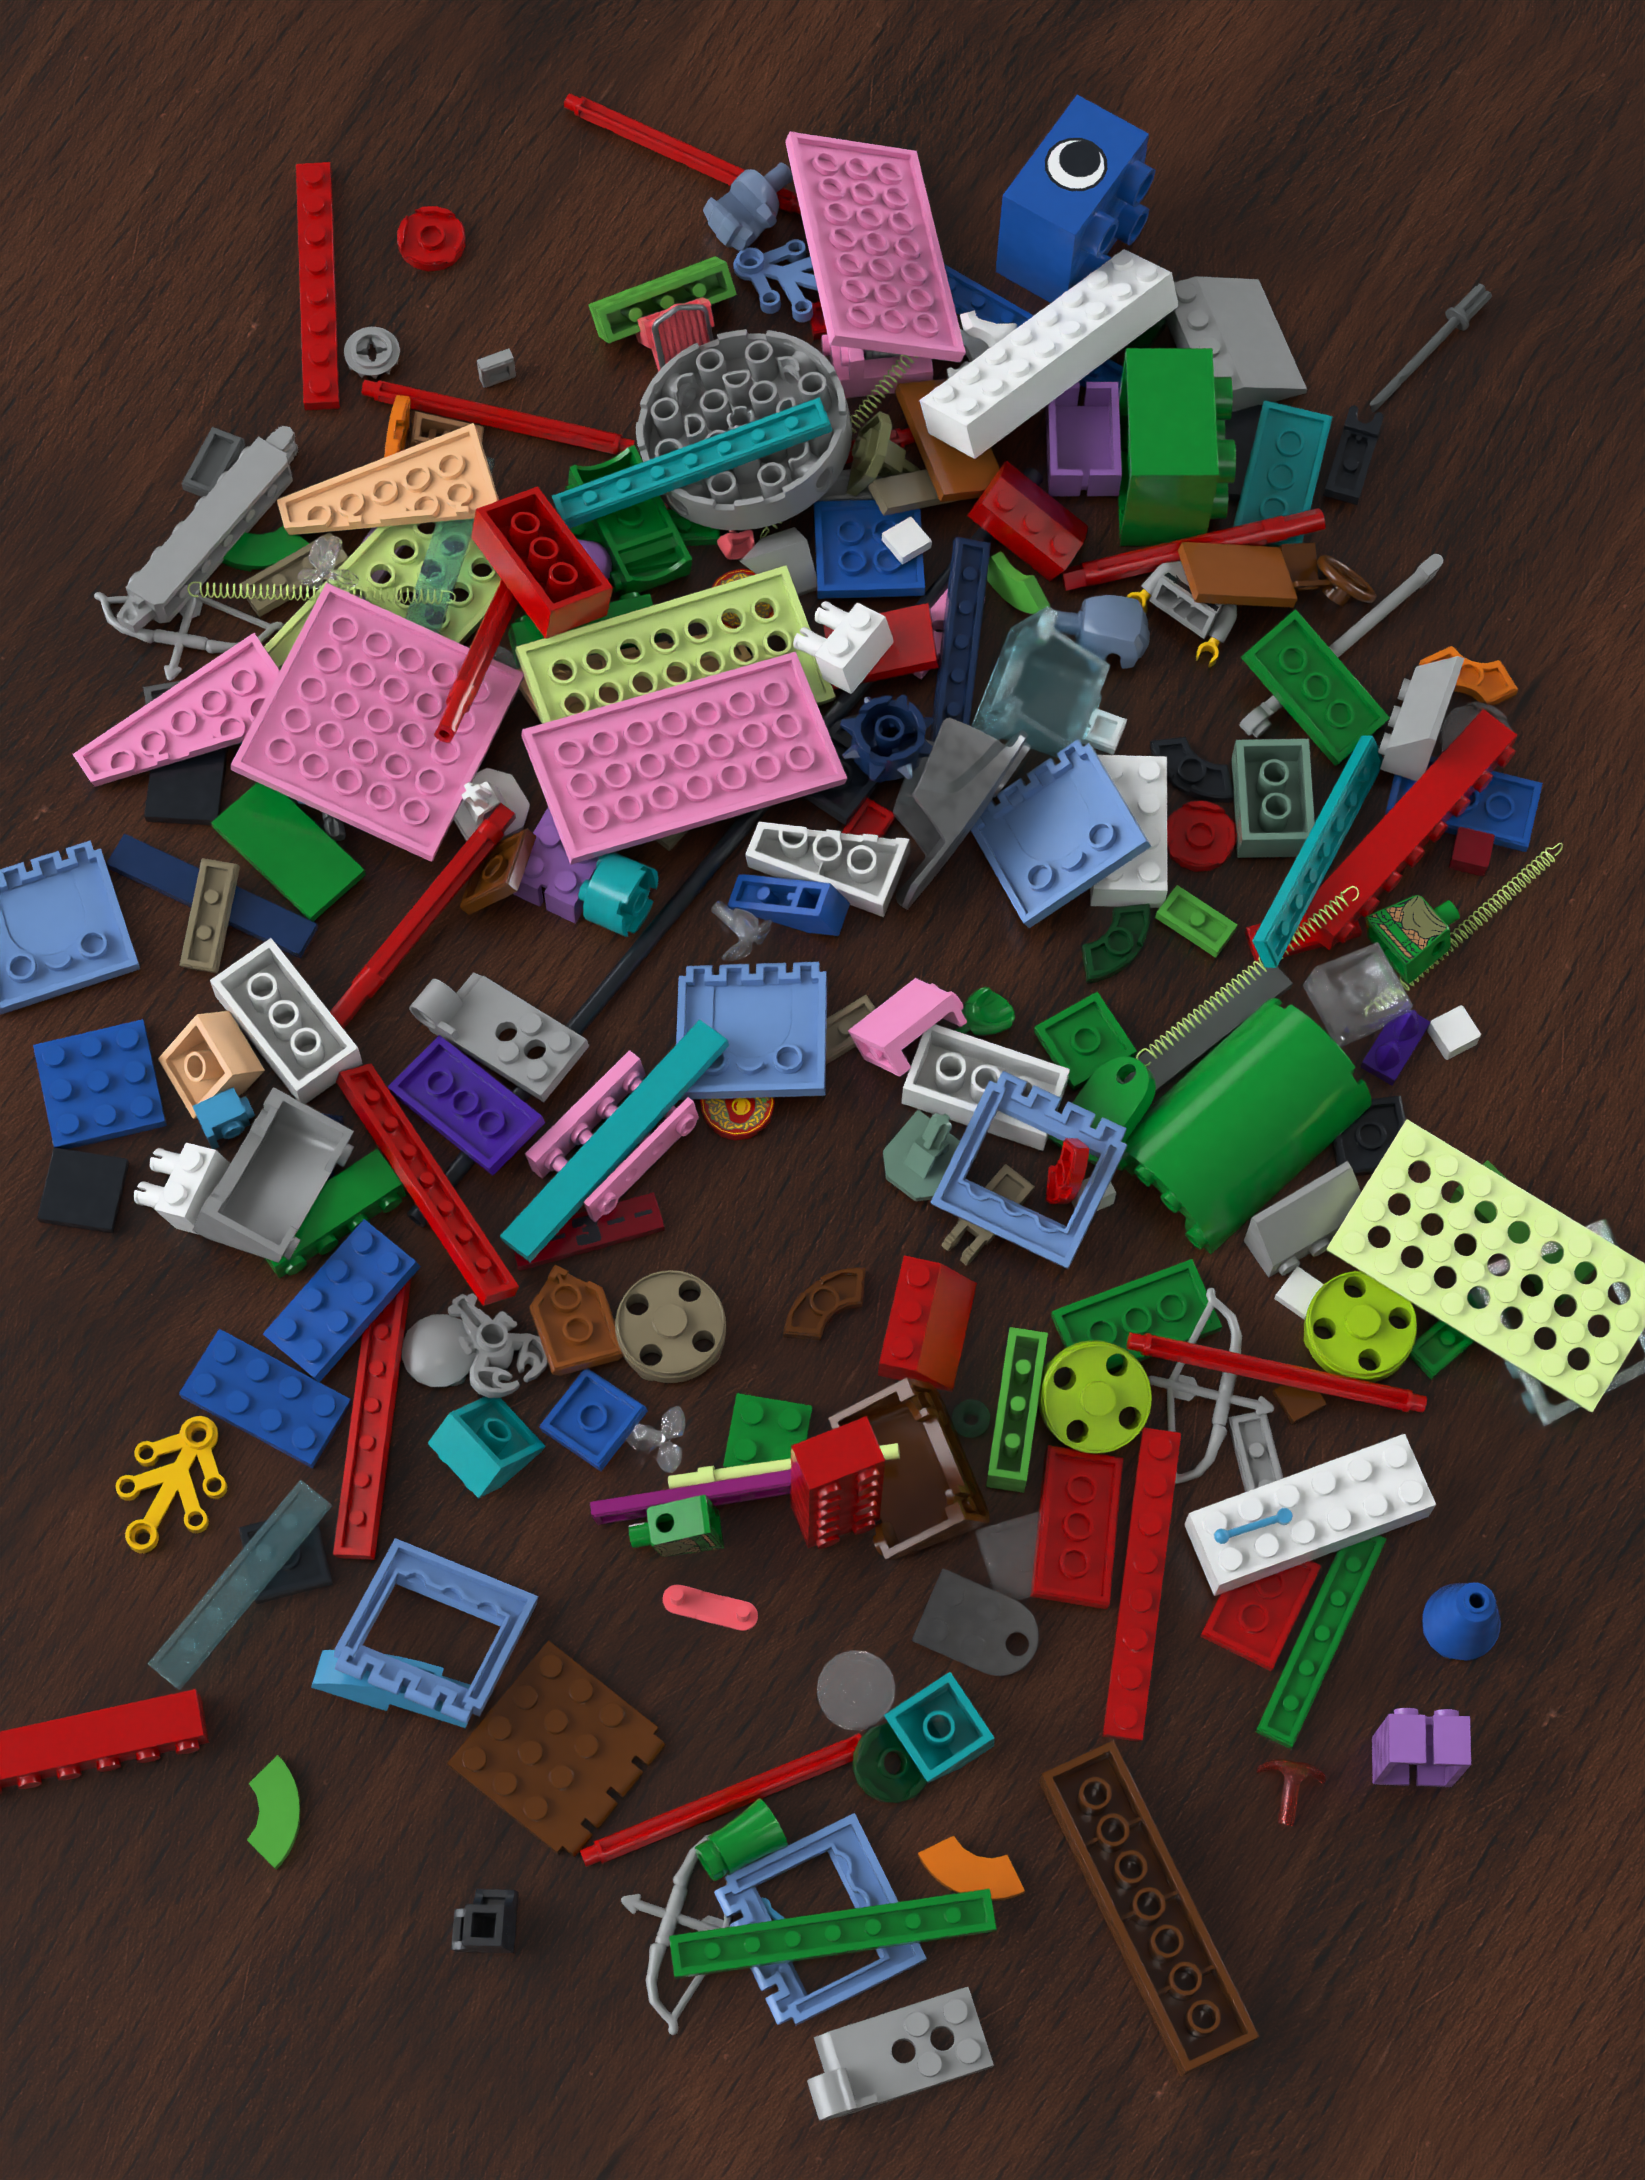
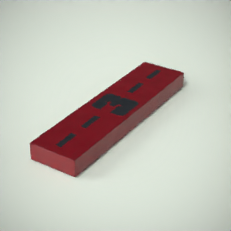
(580, 1235)

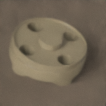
(670, 1326)

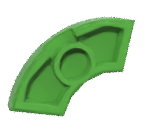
(1014, 587)
(278, 1813)

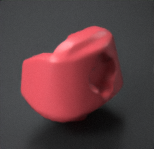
(735, 544)

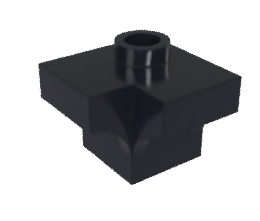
(487, 1923)

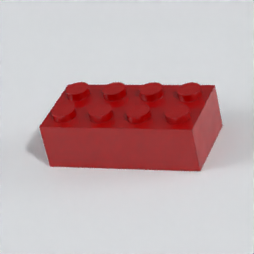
(541, 562)

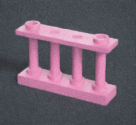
(599, 1104)

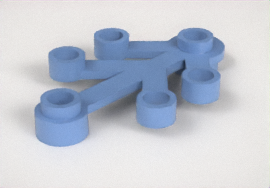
(756, 266)

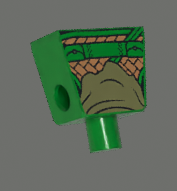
(1412, 934)
(693, 1524)

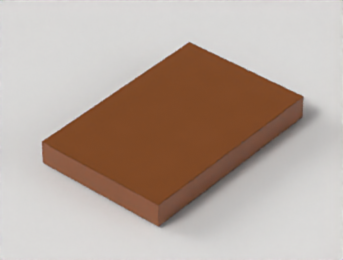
(1237, 574)

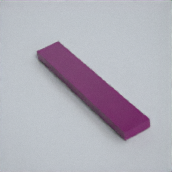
(718, 1492)

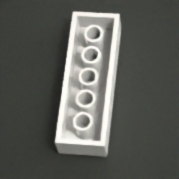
(1330, 1510)

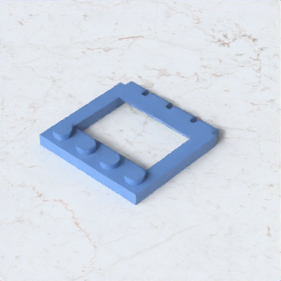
(1007, 1217)
(450, 1585)
(866, 1887)

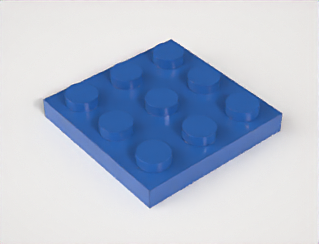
(855, 559)
(99, 1085)

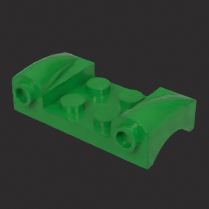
(638, 538)

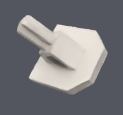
(483, 797)

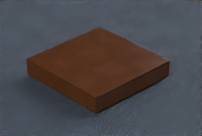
(499, 872)

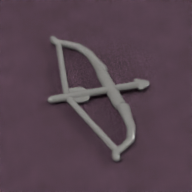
(182, 638)
(1186, 1388)
(670, 1917)

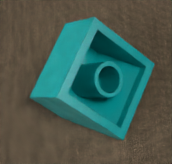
(485, 1444)
(940, 1728)

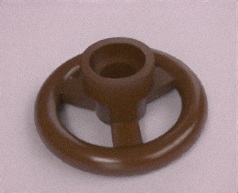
(1344, 582)

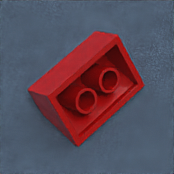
(1029, 522)
(927, 1324)

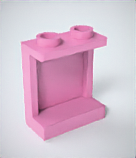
(903, 1020)

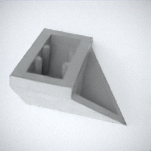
(784, 549)

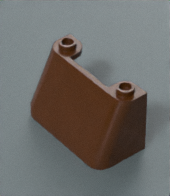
(931, 1487)

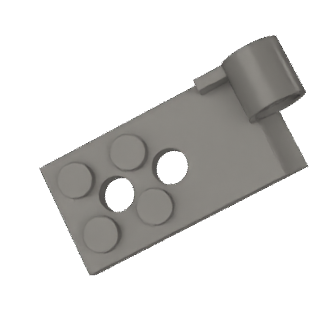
(478, 1016)
(861, 2062)

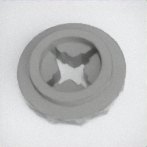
(358, 347)

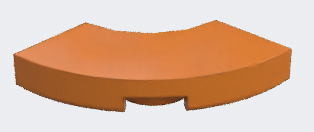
(398, 426)
(966, 1872)

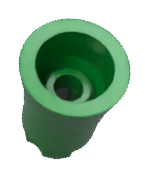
(741, 1841)

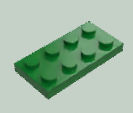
(1315, 687)
(1156, 1304)

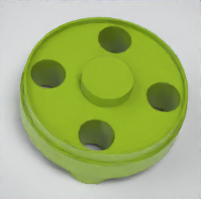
(1359, 1328)
(1094, 1396)

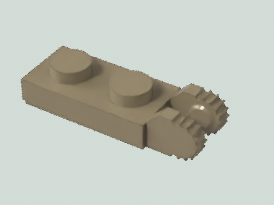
(1005, 1183)

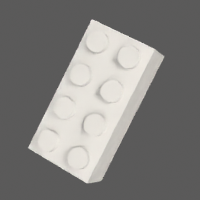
(1144, 789)
(286, 1021)
(955, 1070)

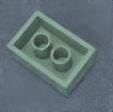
(1272, 796)

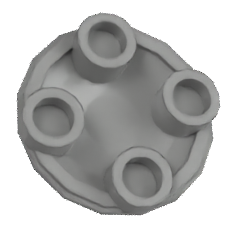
(434, 1353)

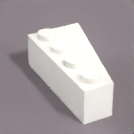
(857, 865)

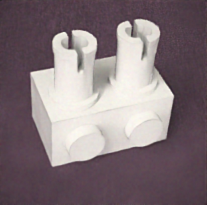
(851, 649)
(190, 1183)

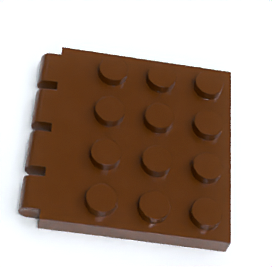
(557, 1750)

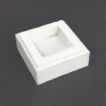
(906, 540)
(1105, 731)
(1298, 1291)

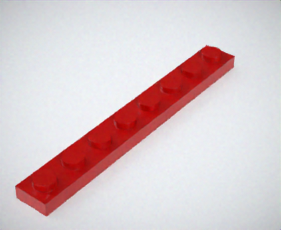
(317, 286)
(427, 1184)
(371, 1432)
(1141, 1585)

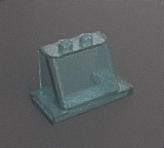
(1041, 687)

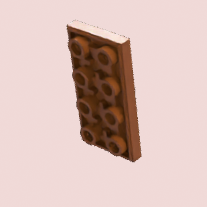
(950, 470)

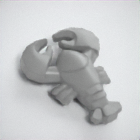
(495, 1348)

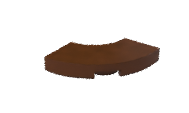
(823, 1301)

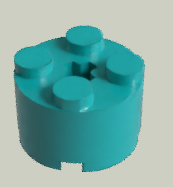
(618, 893)

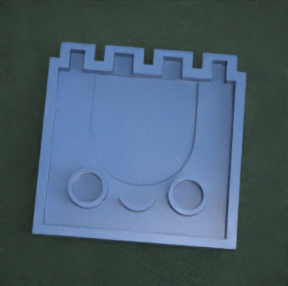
(1058, 833)
(60, 927)
(771, 1026)

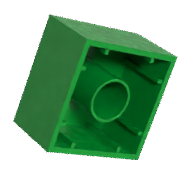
(1173, 445)

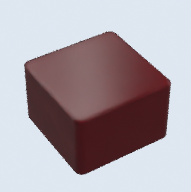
(1471, 851)

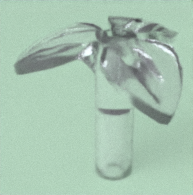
(323, 558)
(745, 927)
(647, 1438)

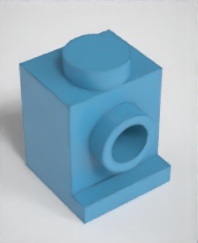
(223, 1116)

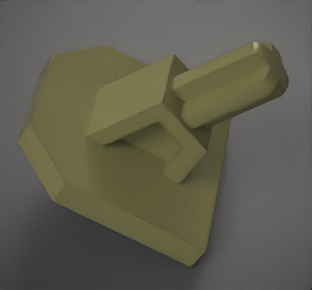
(876, 455)

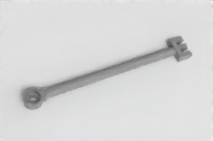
(1257, 720)

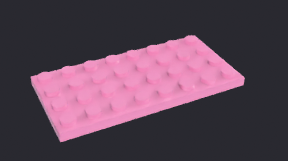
(874, 248)
(683, 757)

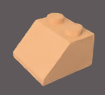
(210, 1059)

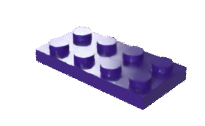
(466, 1105)

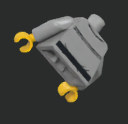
(1172, 594)

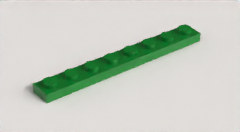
(832, 1933)

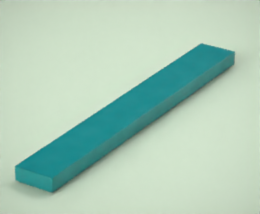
(692, 463)
(1318, 852)
(614, 1140)

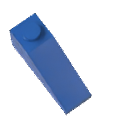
(791, 902)

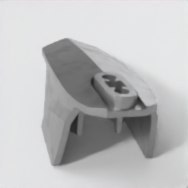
(951, 794)

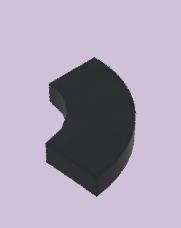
(1191, 773)

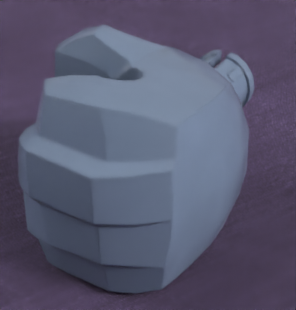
(747, 207)
(1108, 626)

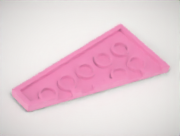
(188, 720)

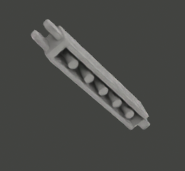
(210, 531)

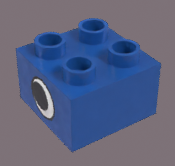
(1074, 201)

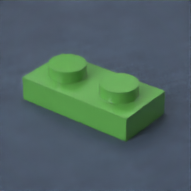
(1196, 921)

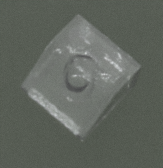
(1356, 994)

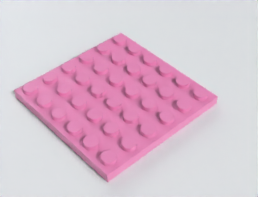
(359, 719)

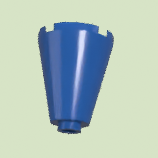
(1462, 1621)

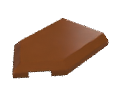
(574, 1323)

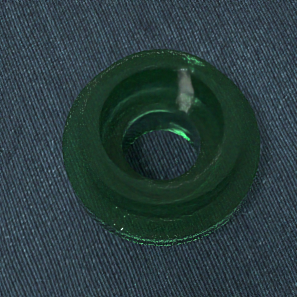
(971, 1407)

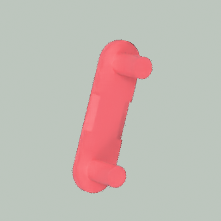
(710, 1607)

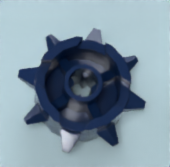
(888, 738)

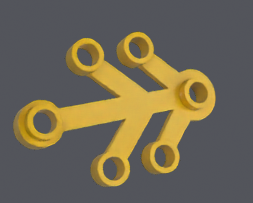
(173, 1478)

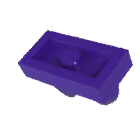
(1395, 1046)

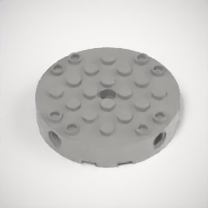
(732, 385)

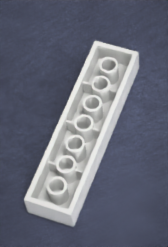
(1049, 353)

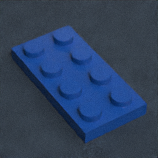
(341, 1300)
(265, 1398)

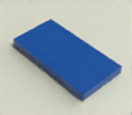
(1502, 808)

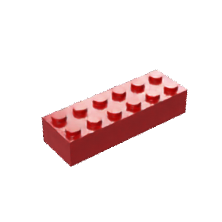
(837, 1483)

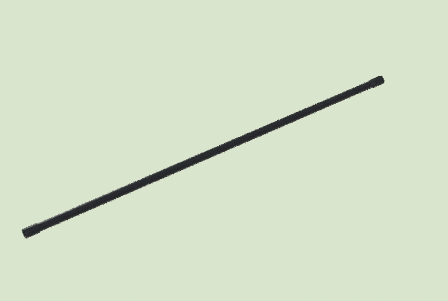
(694, 884)

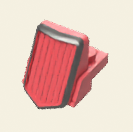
(676, 329)

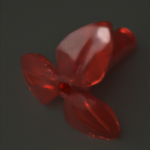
(1294, 1774)

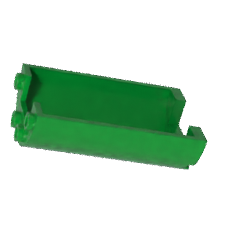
(1245, 1121)

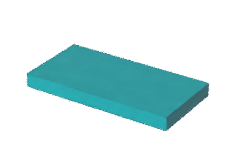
(1283, 465)

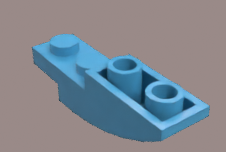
(351, 1688)

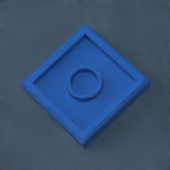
(593, 1419)

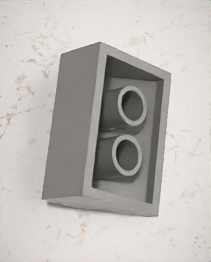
(1419, 718)
(1302, 1221)

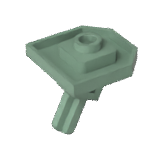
(920, 1155)

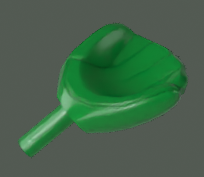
(986, 1013)

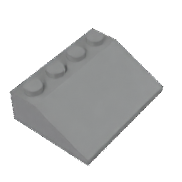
(1244, 336)

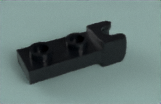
(1353, 457)

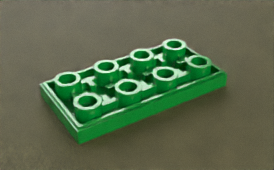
(288, 849)

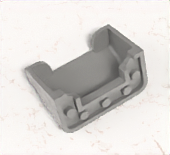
(274, 1179)

